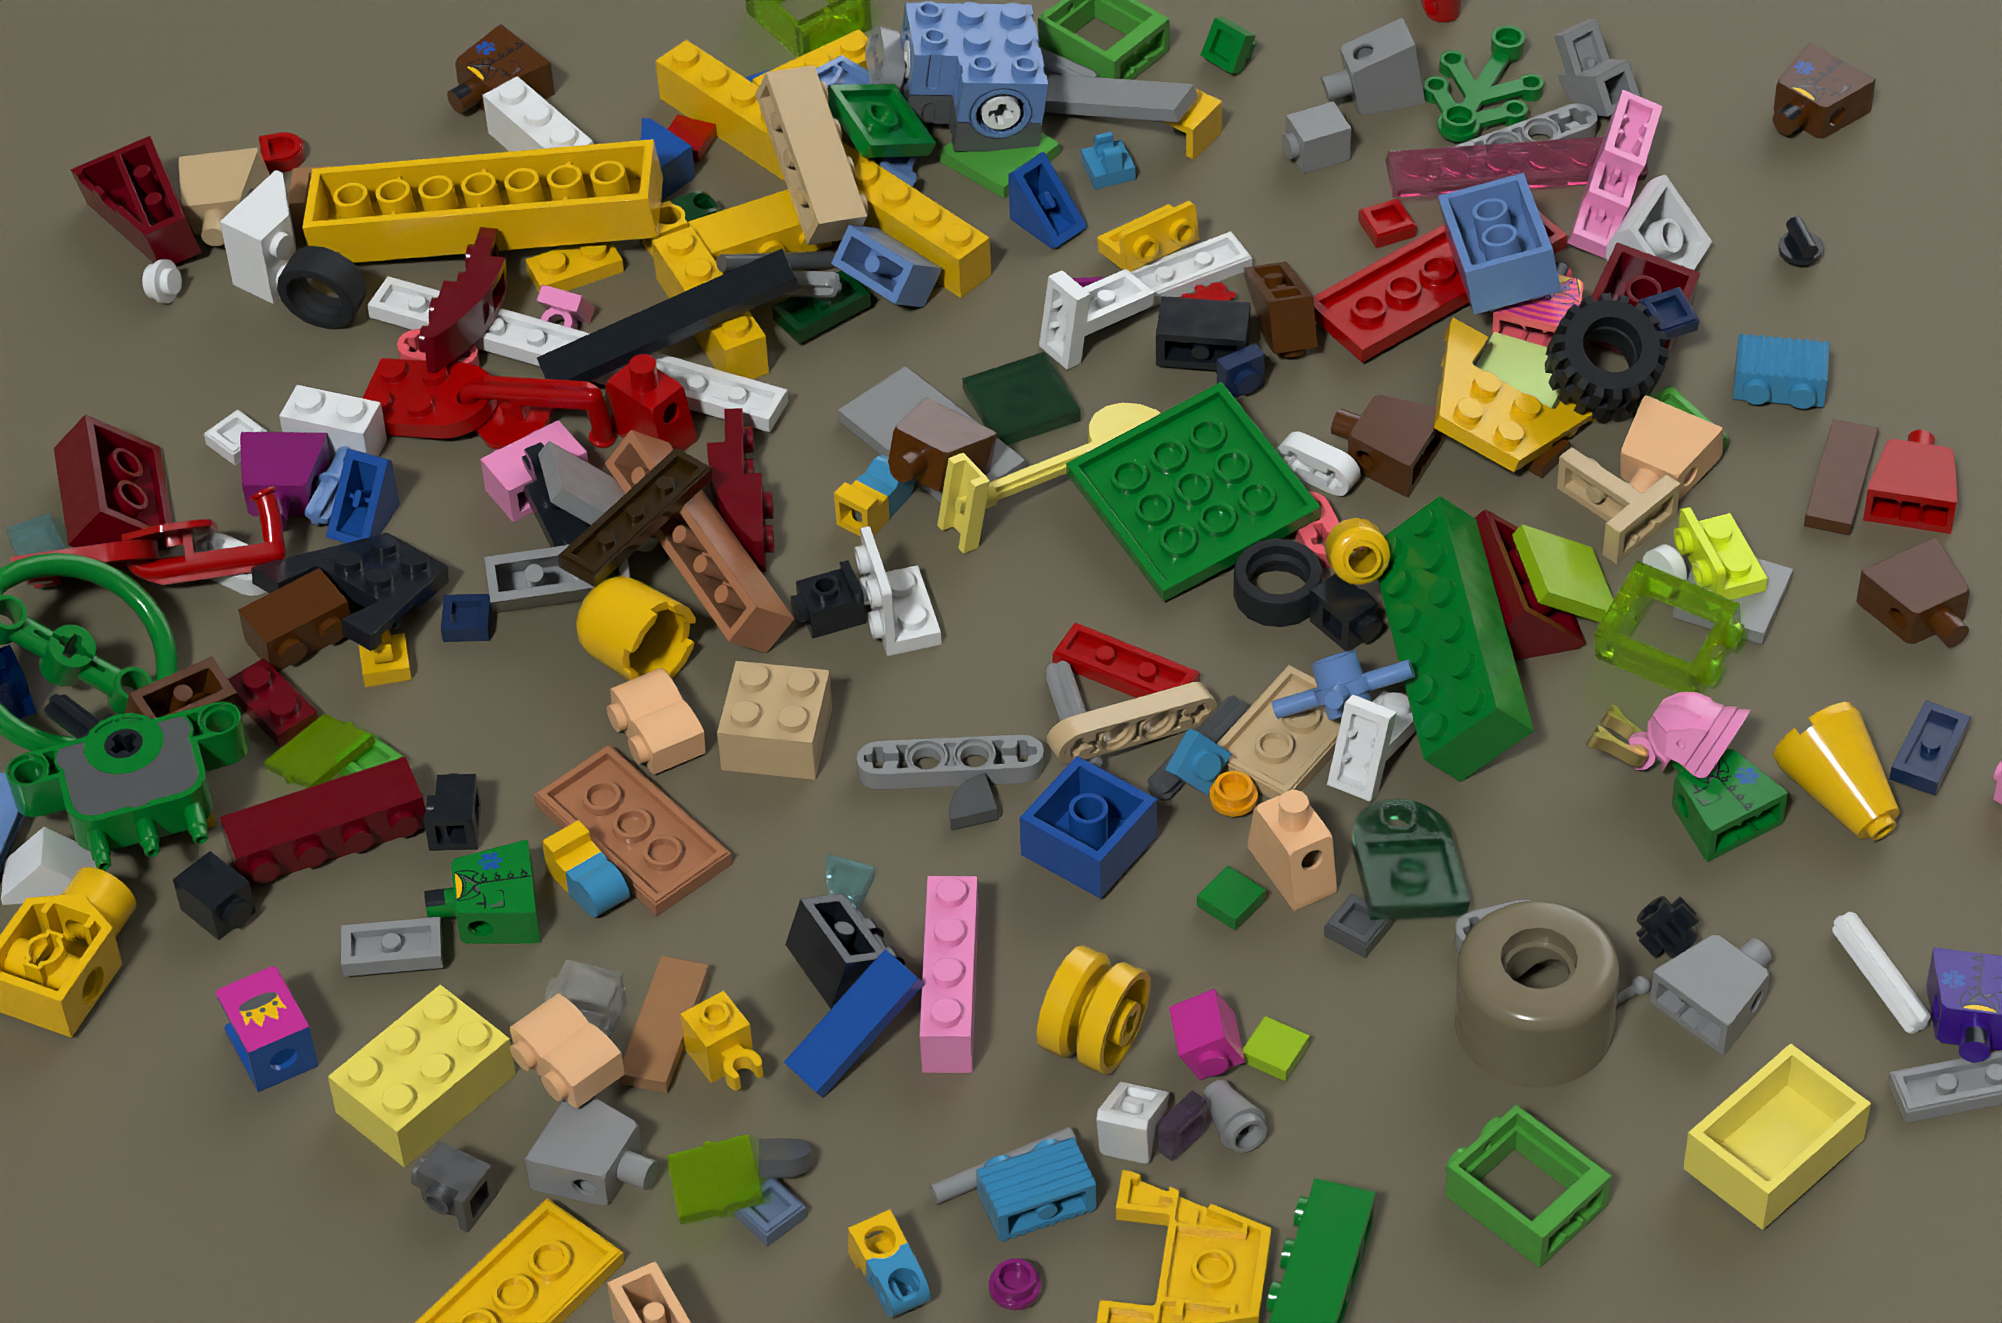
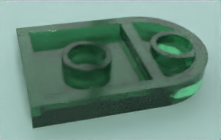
(1407, 867)

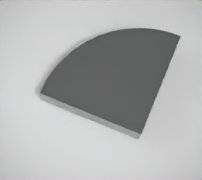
(972, 803)

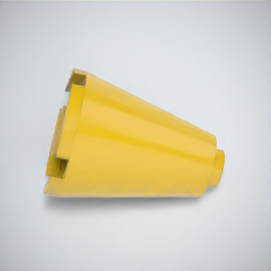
(1841, 770)

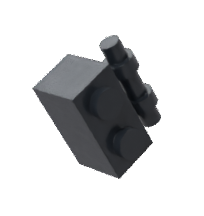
(834, 944)

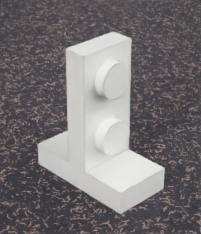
(1079, 311)
(1366, 740)

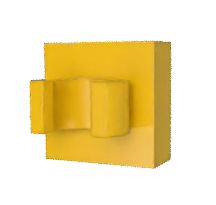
(387, 662)

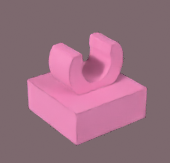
(564, 305)

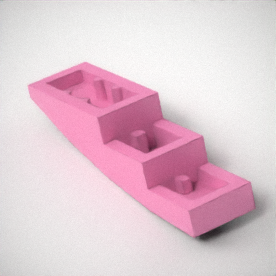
(1615, 173)

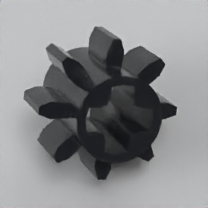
(1667, 927)

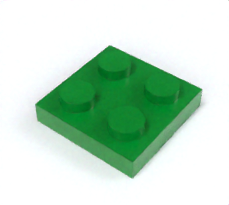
(879, 120)

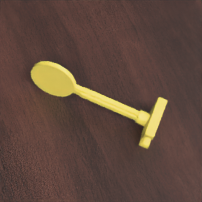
(970, 492)

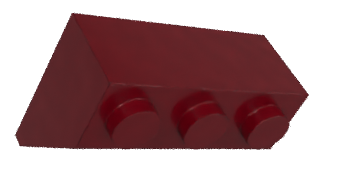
(109, 484)
(1530, 626)

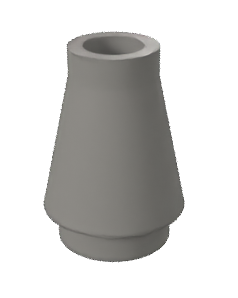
(1235, 1118)

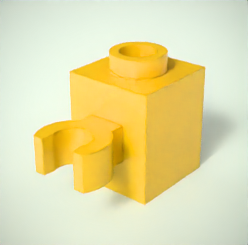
(720, 1040)

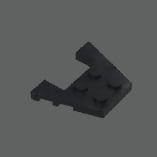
(371, 571)

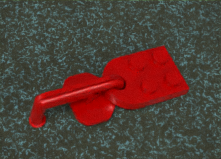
(469, 399)
(140, 550)

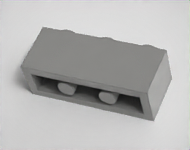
(535, 580)

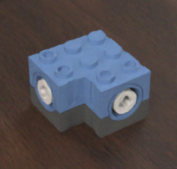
(975, 72)

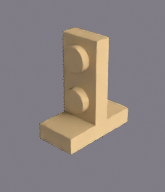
(1628, 513)

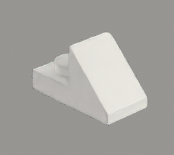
(1129, 1121)

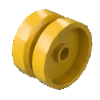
(1093, 1009)

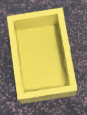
(422, 1075)
(1776, 1136)

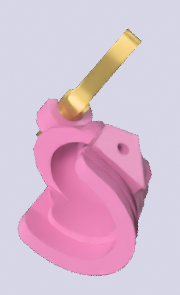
(1683, 729)

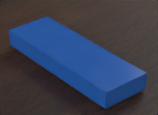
(854, 1023)

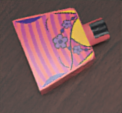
(1539, 318)

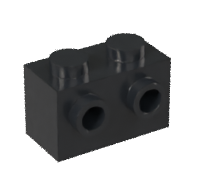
(1200, 331)

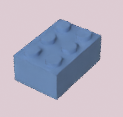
(1499, 243)

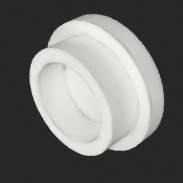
(162, 281)

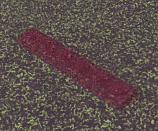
(1456, 168)

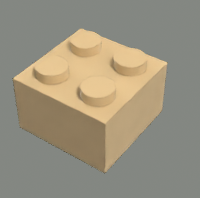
(775, 720)

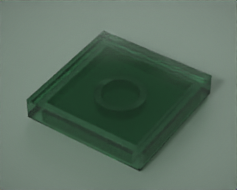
(1021, 399)

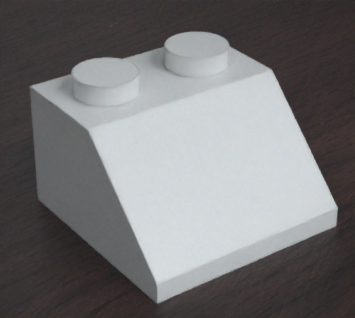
(260, 238)

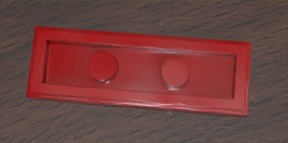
(1120, 663)

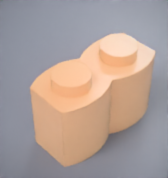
(656, 721)
(566, 1051)

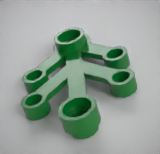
(1462, 120)

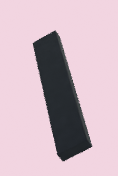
(672, 320)

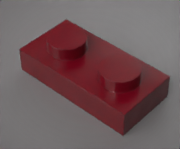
(272, 702)

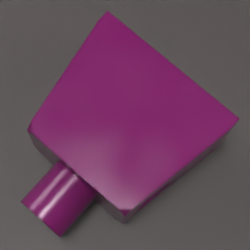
(285, 461)

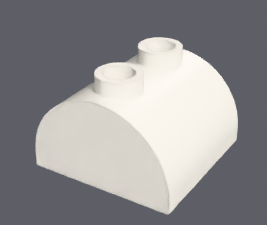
(1662, 226)

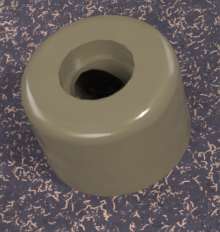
(1532, 1032)

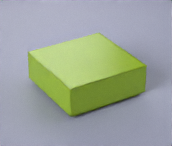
(1275, 1048)

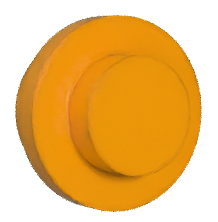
(1233, 794)

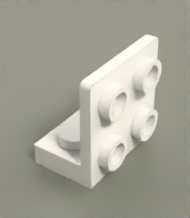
(897, 600)

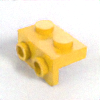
(1150, 236)

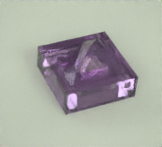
(1182, 1126)

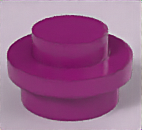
(1014, 1284)

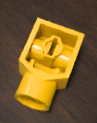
(63, 951)

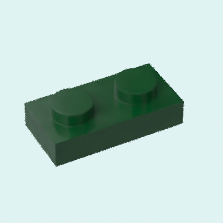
(810, 316)

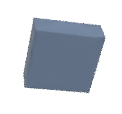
(775, 1216)

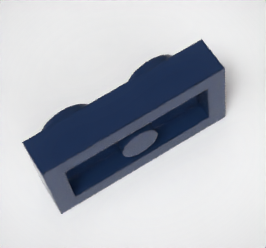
(1930, 747)

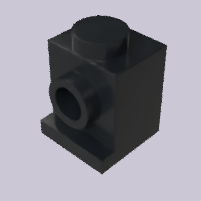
(829, 601)
(1344, 613)
(453, 813)

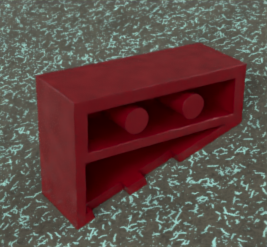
(138, 200)

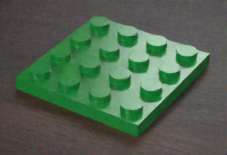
(1192, 490)

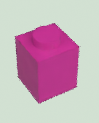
(1206, 1034)

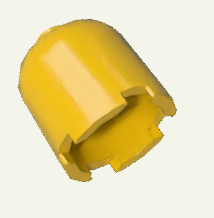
(634, 628)

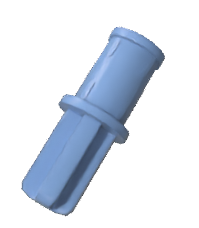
(322, 502)

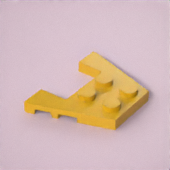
(1491, 414)
(1209, 1265)

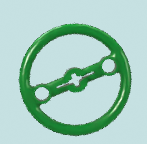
(76, 640)

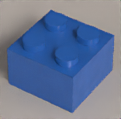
(1088, 826)

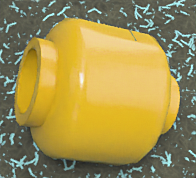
(1370, 553)

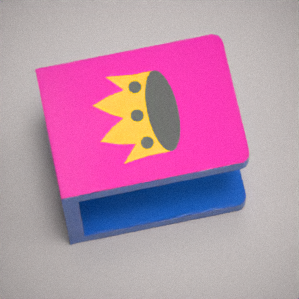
(267, 1028)

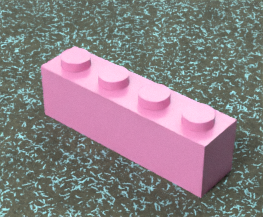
(949, 974)

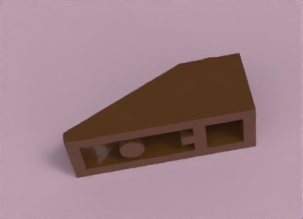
(1282, 308)

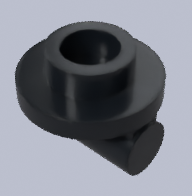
(1799, 244)

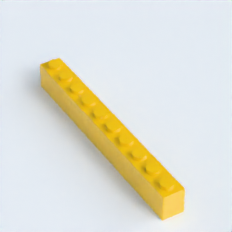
(718, 95)

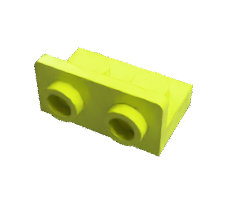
(1719, 555)

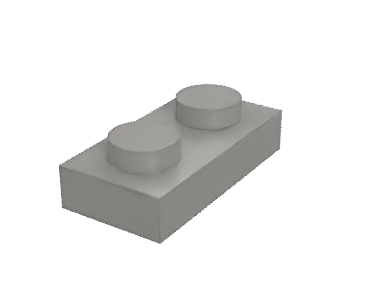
(391, 946)

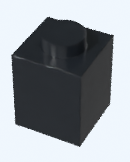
(214, 895)

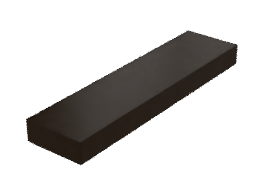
(635, 517)

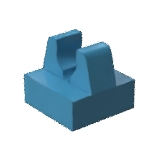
(1107, 162)

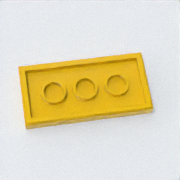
(532, 1274)

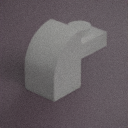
(1589, 73)

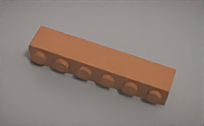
(708, 554)

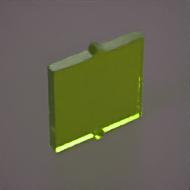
(319, 752)
(714, 1179)

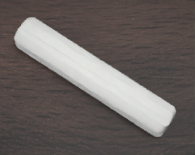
(1881, 973)

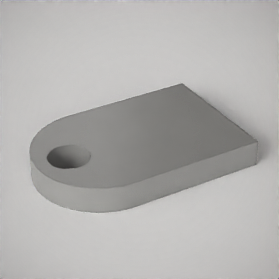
(581, 487)

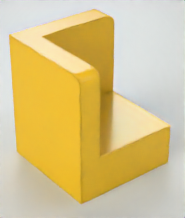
(1200, 123)

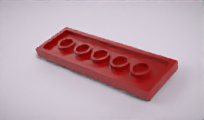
(1399, 294)

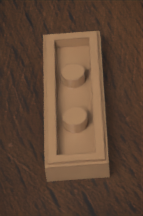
(658, 1033)

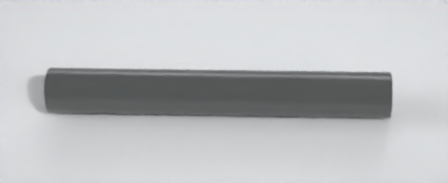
(797, 260)

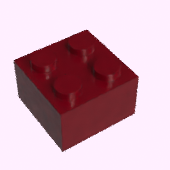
(1641, 276)

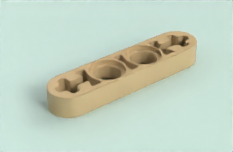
(1131, 722)

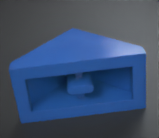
(673, 155)
(1042, 203)
(363, 497)

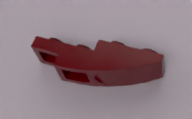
(466, 305)
(739, 490)

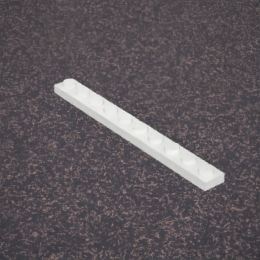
(529, 337)

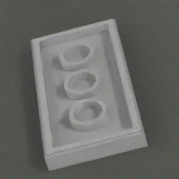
(882, 407)

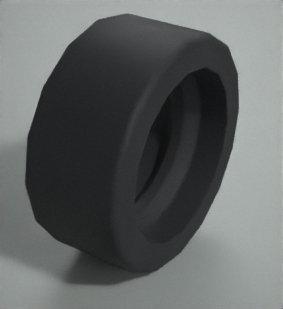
(333, 271)
(1272, 556)

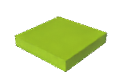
(1563, 573)

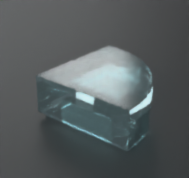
(848, 878)

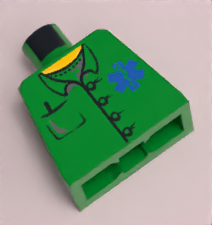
(1727, 805)
(490, 896)

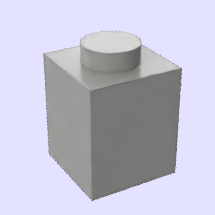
(1317, 137)

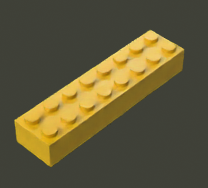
(527, 195)

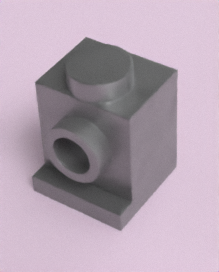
(455, 1184)

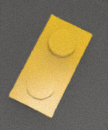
(574, 265)

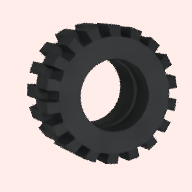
(1624, 328)

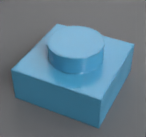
(1198, 761)

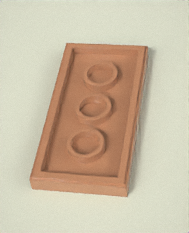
(636, 828)

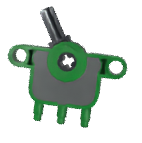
(128, 774)

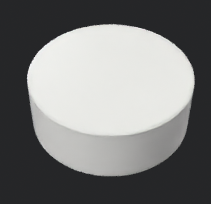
(1666, 559)

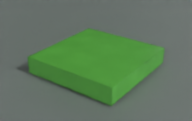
(992, 167)

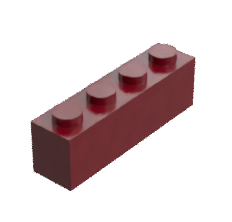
(324, 822)

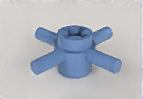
(1339, 679)

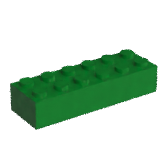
(1454, 634)

